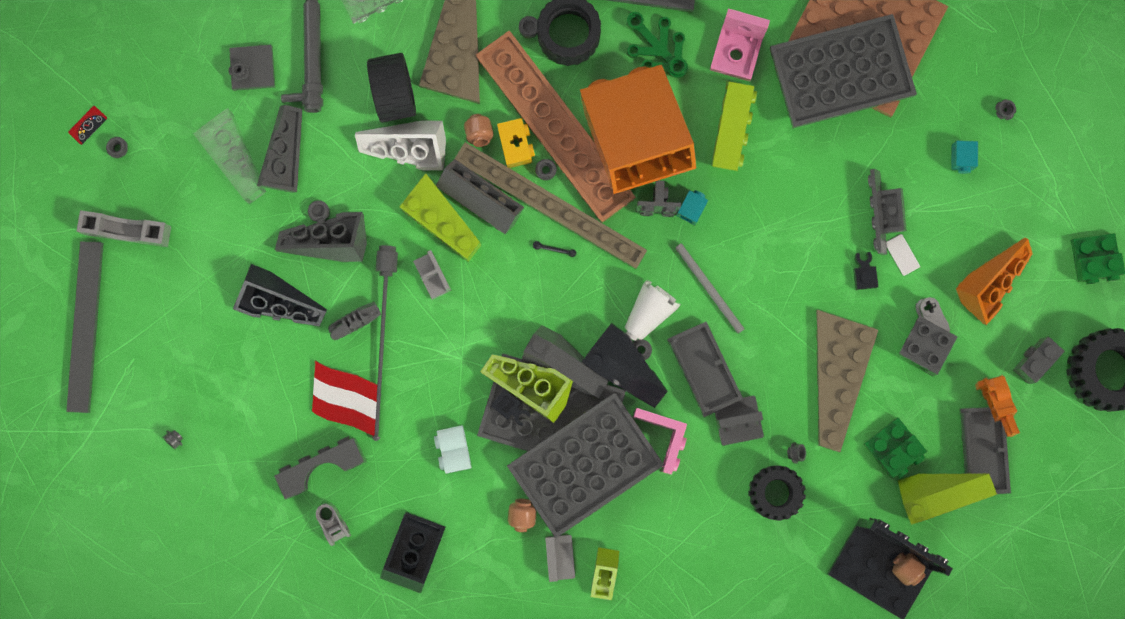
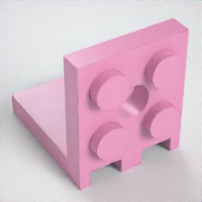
(739, 33)
(677, 440)

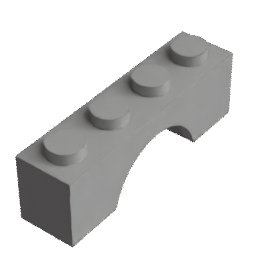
(124, 229)

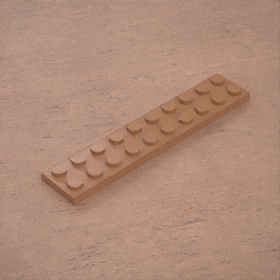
(552, 124)

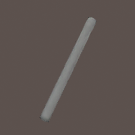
(709, 288)

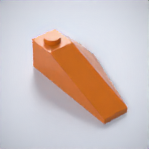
(987, 285)

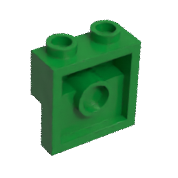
(1097, 258)
(896, 449)

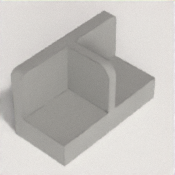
(432, 275)

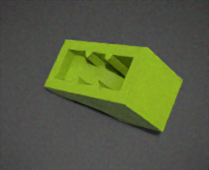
(605, 573)

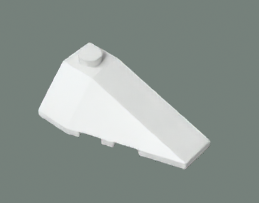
(411, 143)

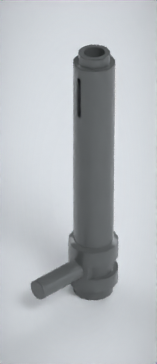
(312, 86)

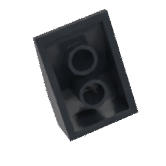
(412, 552)

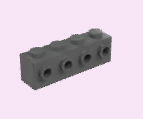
(479, 196)

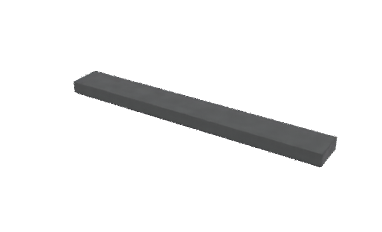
(84, 327)

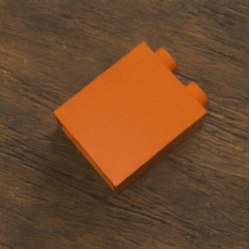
(638, 128)

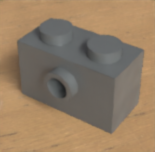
(1038, 360)

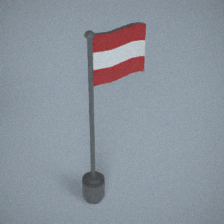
(347, 396)

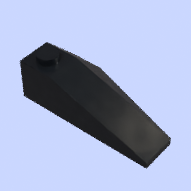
(271, 296)
(623, 365)

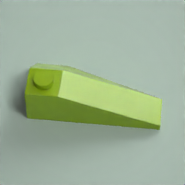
(534, 385)
(937, 494)

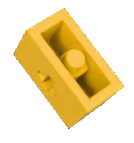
(508, 133)

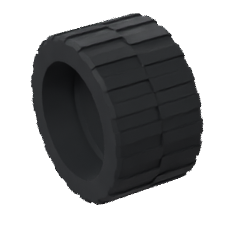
(566, 55)
(391, 87)

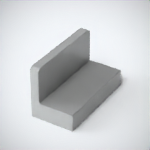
(560, 558)

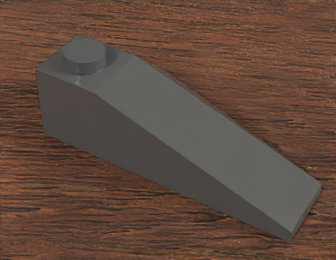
(333, 239)
(553, 351)

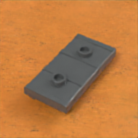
(705, 369)
(985, 446)

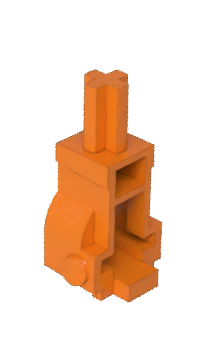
(1000, 402)

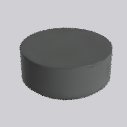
(528, 27)
(318, 210)

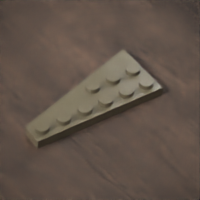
(452, 55)
(841, 366)

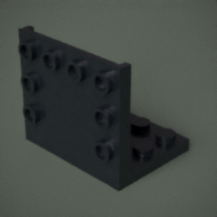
(867, 565)

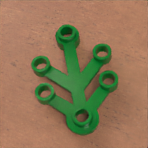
(658, 48)

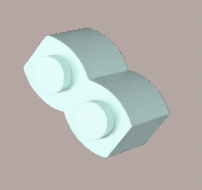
(453, 449)

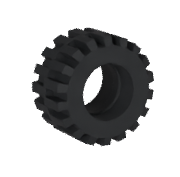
(795, 488)

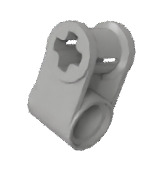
(933, 314)
(333, 524)

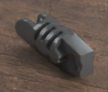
(354, 320)

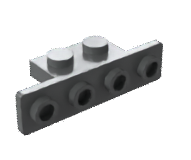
(888, 211)

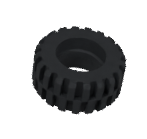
(1084, 372)

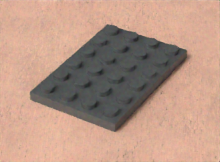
(842, 71)
(536, 427)
(585, 465)

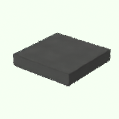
(260, 67)

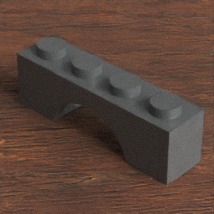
(295, 479)

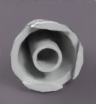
(649, 311)

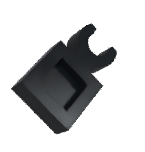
(865, 276)
(508, 405)

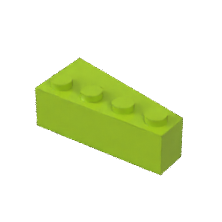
(733, 126)
(436, 215)

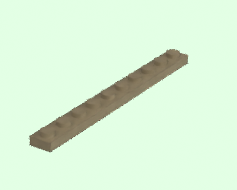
(551, 206)

